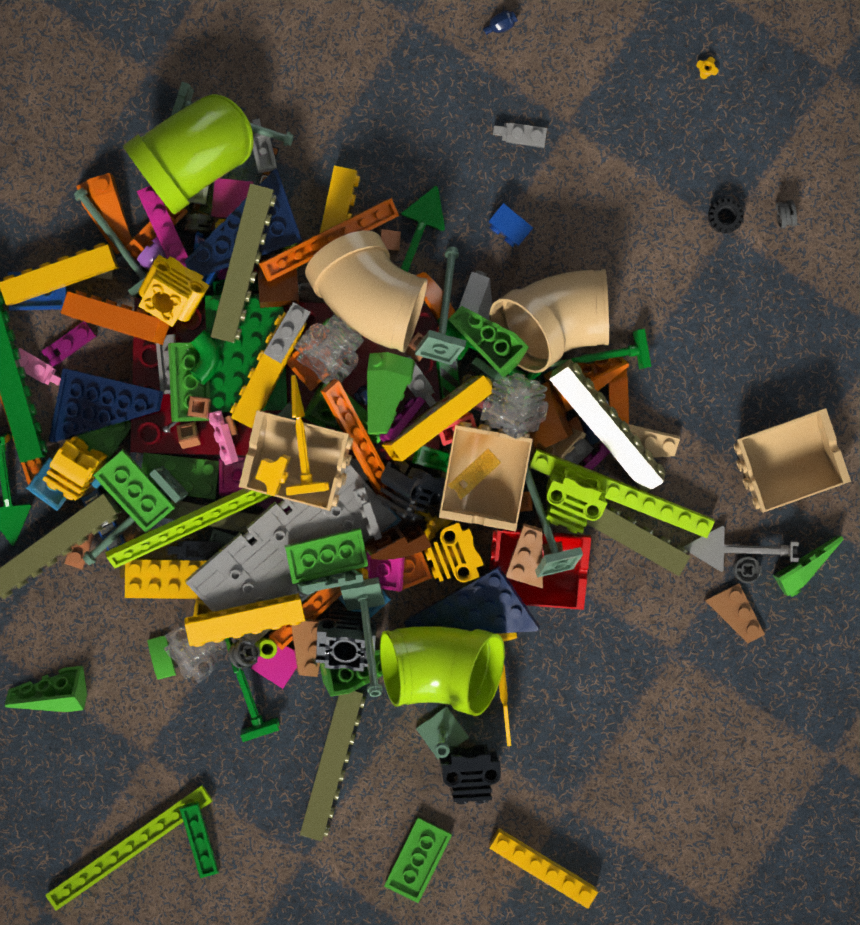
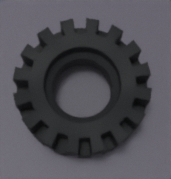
(729, 204)

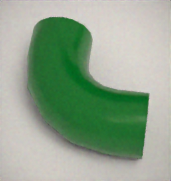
(208, 357)

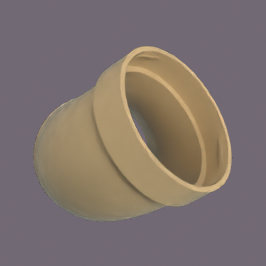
(368, 289)
(565, 313)

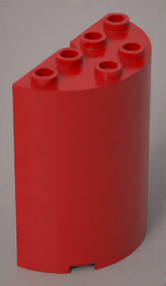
(560, 589)

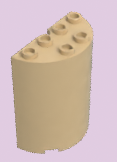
(326, 451)
(791, 461)
(499, 495)

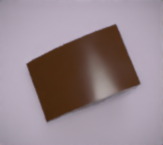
(279, 291)
(555, 426)
(398, 543)

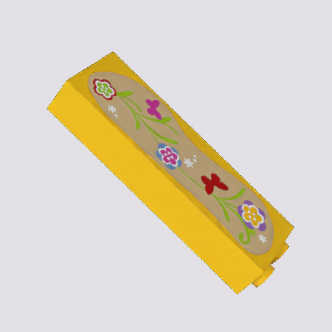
(439, 417)

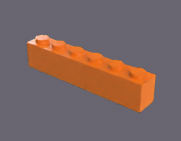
(113, 317)

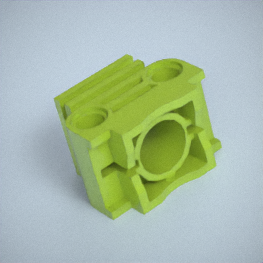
(574, 500)

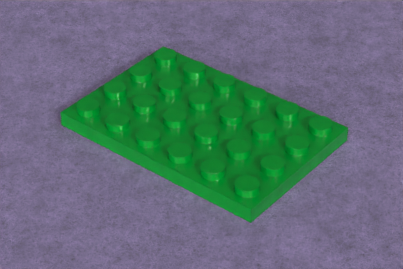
(240, 357)

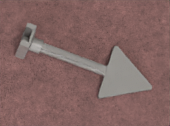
(713, 548)

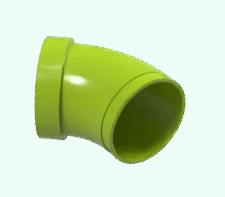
(192, 149)
(442, 666)

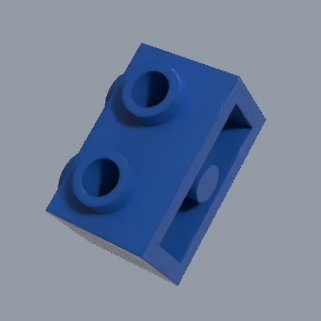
(510, 226)

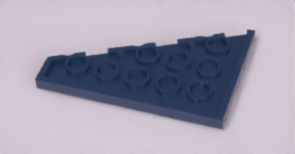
(217, 249)
(96, 402)
(482, 604)

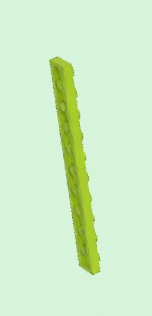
(630, 496)
(183, 526)
(124, 850)

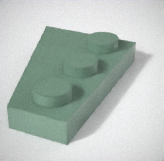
(331, 581)

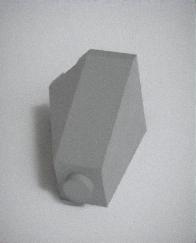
(478, 294)

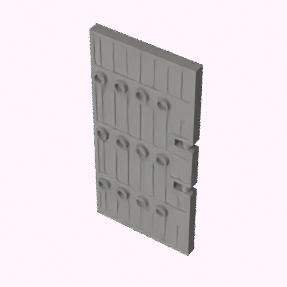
(260, 570)

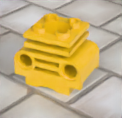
(171, 290)
(74, 468)
(454, 554)

